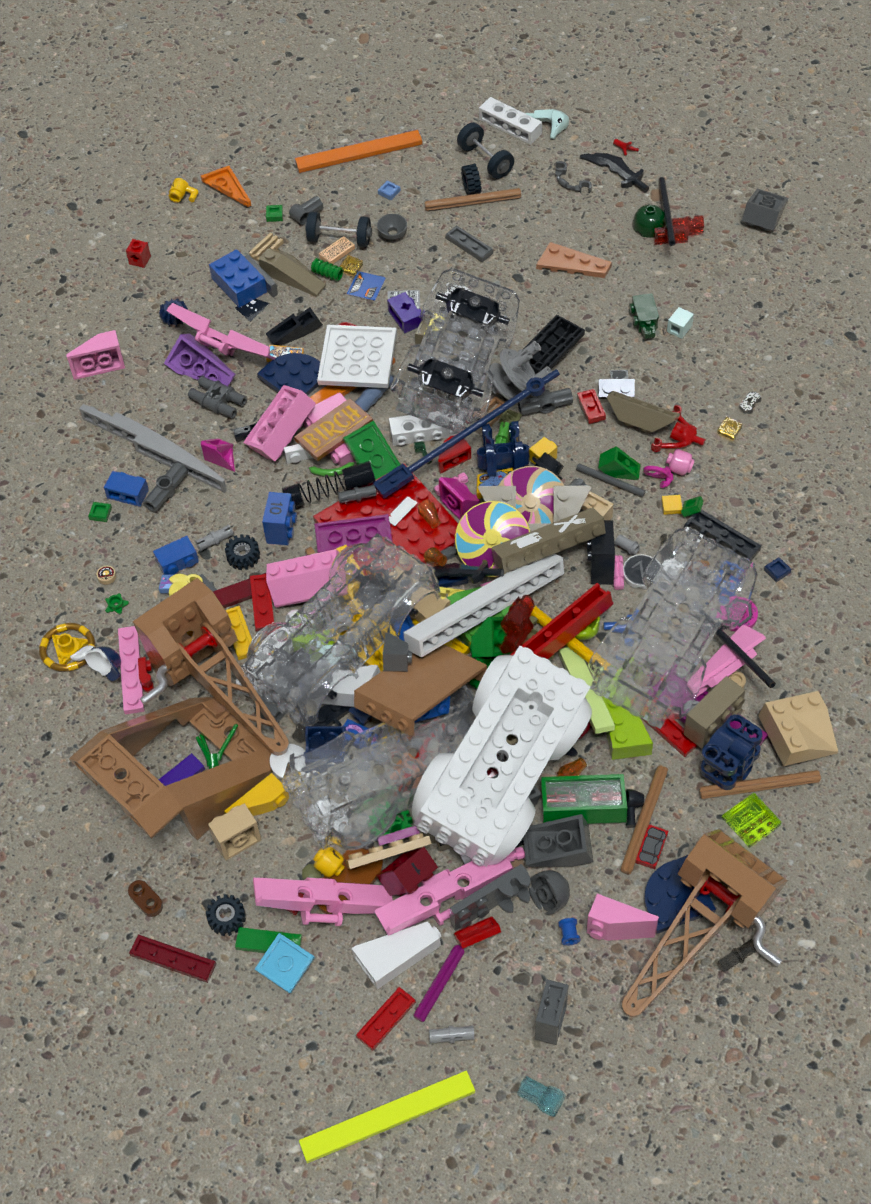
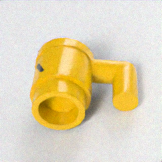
(179, 189)

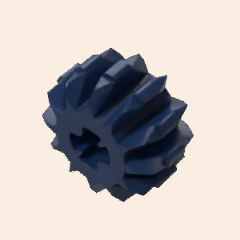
(168, 318)

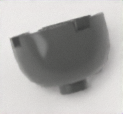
(549, 891)

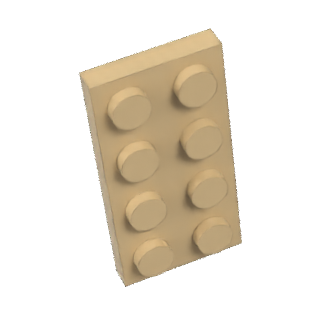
(378, 852)

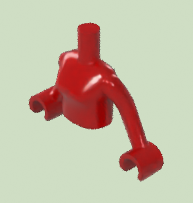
(682, 432)

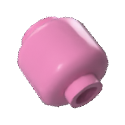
(680, 462)

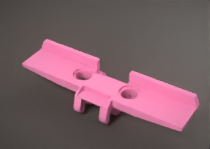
(211, 337)
(284, 895)
(408, 910)

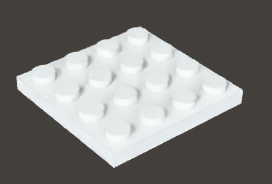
(357, 356)

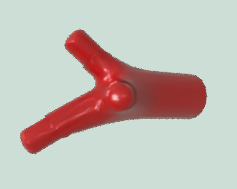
(625, 146)

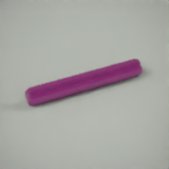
(439, 983)

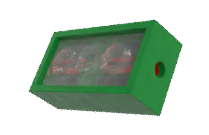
(594, 796)

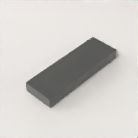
(469, 243)
(270, 283)

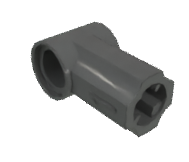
(301, 212)

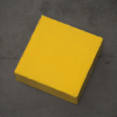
(671, 504)

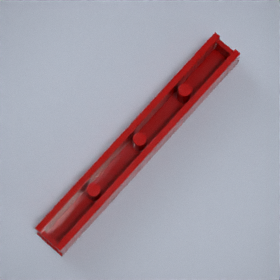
(569, 622)

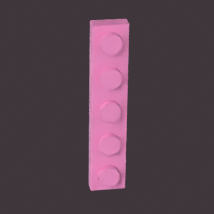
(131, 685)

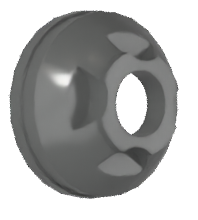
(392, 222)

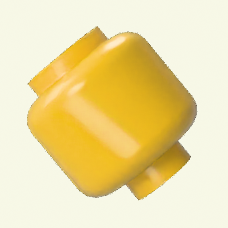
(329, 862)

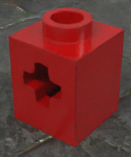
(139, 250)

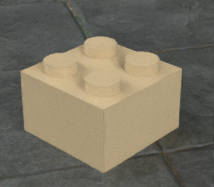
(234, 831)

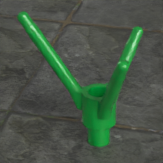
(213, 759)

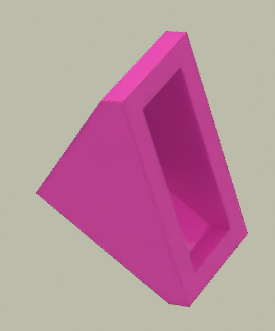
(219, 453)

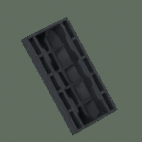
(555, 342)

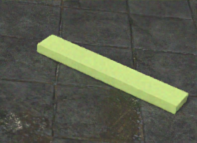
(576, 666)

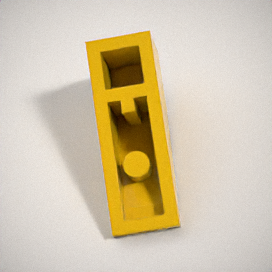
(263, 797)

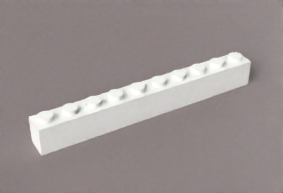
(481, 604)

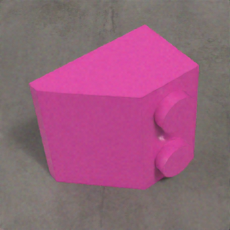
(456, 496)

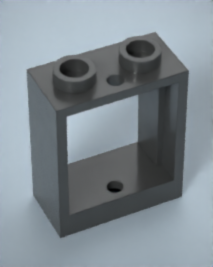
(551, 1012)

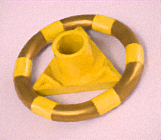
(65, 646)

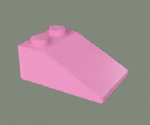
(96, 356)
(619, 921)

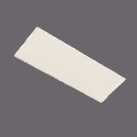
(405, 506)

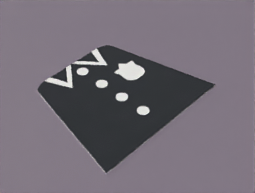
(252, 308)

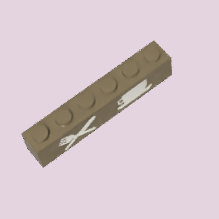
(548, 540)

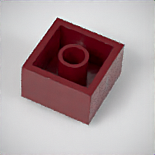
(407, 872)

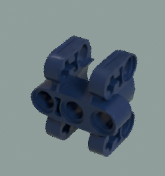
(502, 455)
(731, 752)

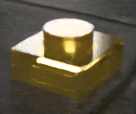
(351, 265)
(730, 428)

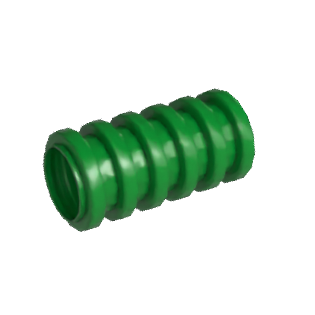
(325, 269)

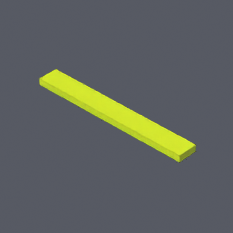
(386, 1116)

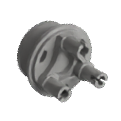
(515, 371)

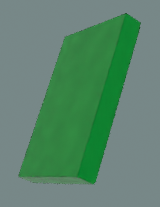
(369, 444)

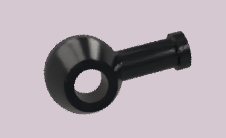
(634, 800)

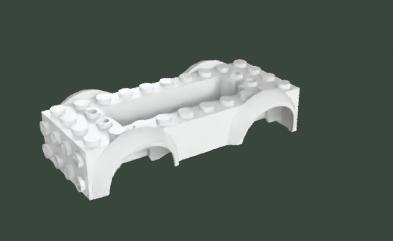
(487, 814)

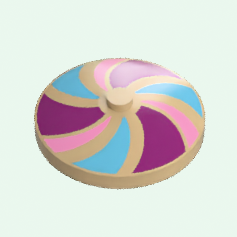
(533, 492)

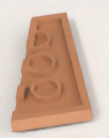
(563, 258)

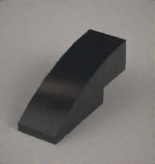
(294, 327)

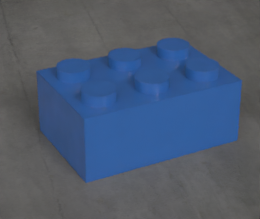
(238, 278)

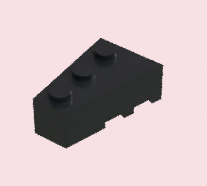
(602, 556)

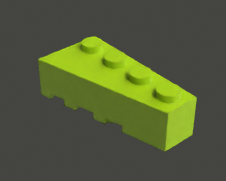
(629, 736)

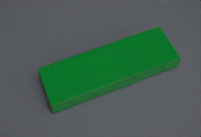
(260, 940)

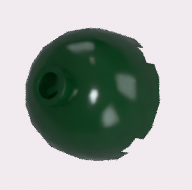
(647, 219)

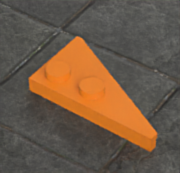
(227, 183)

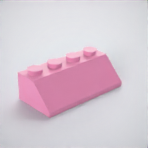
(280, 422)
(299, 578)

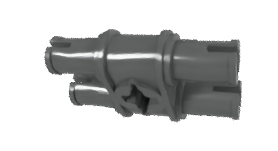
(217, 397)

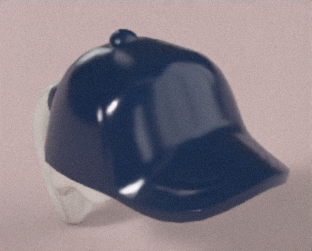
(100, 659)

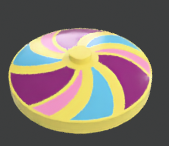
(486, 527)

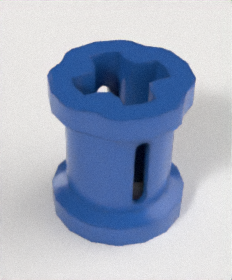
(569, 931)

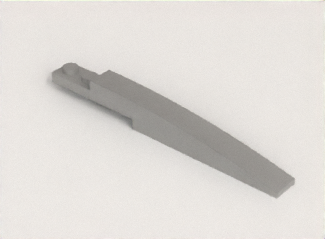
(152, 445)

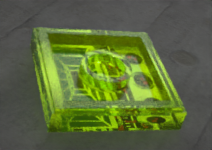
(751, 820)

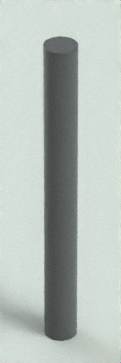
(611, 480)

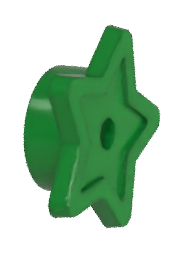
(111, 604)

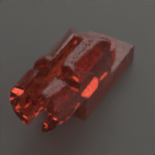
(682, 228)
(517, 623)

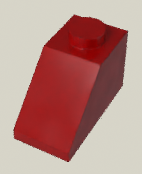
(454, 456)

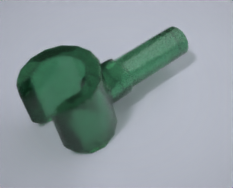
(420, 447)

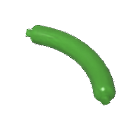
(330, 472)

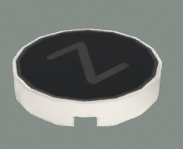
(634, 569)

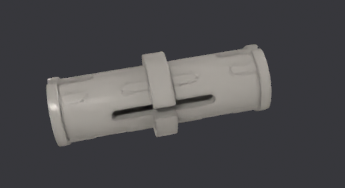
(214, 538)
(451, 1034)

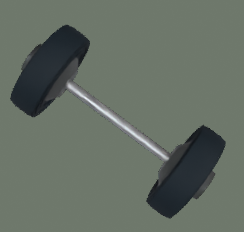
(471, 137)
(313, 228)

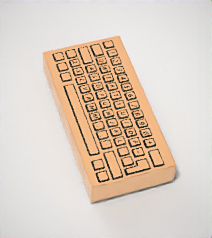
(337, 250)

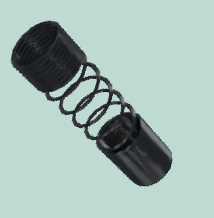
(354, 476)

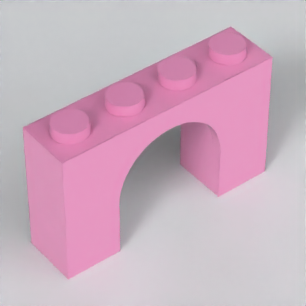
(341, 454)

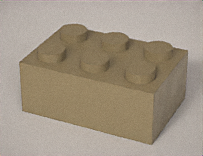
(714, 711)

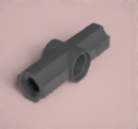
(545, 402)
(165, 487)

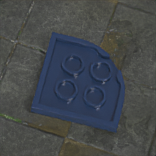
(292, 370)
(667, 894)

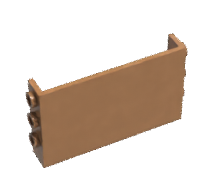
(405, 696)

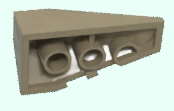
(290, 271)

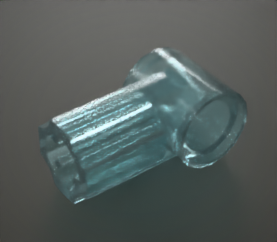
(546, 1098)

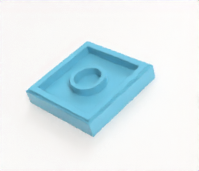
(284, 963)

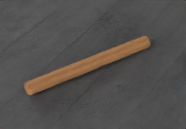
(472, 199)
(762, 784)
(644, 820)

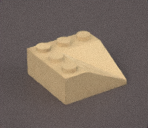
(799, 728)

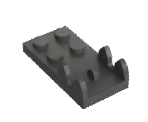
(492, 895)

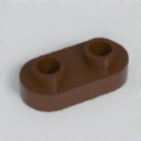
(144, 897)

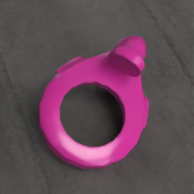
(662, 473)

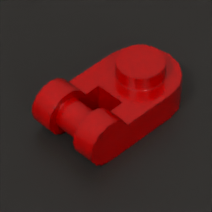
(144, 668)

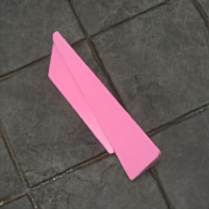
(725, 661)

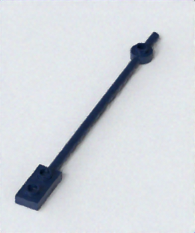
(402, 475)

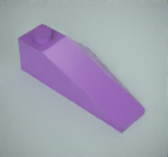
(197, 360)

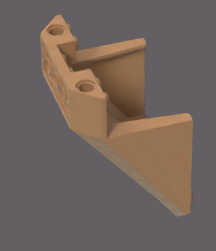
(194, 798)

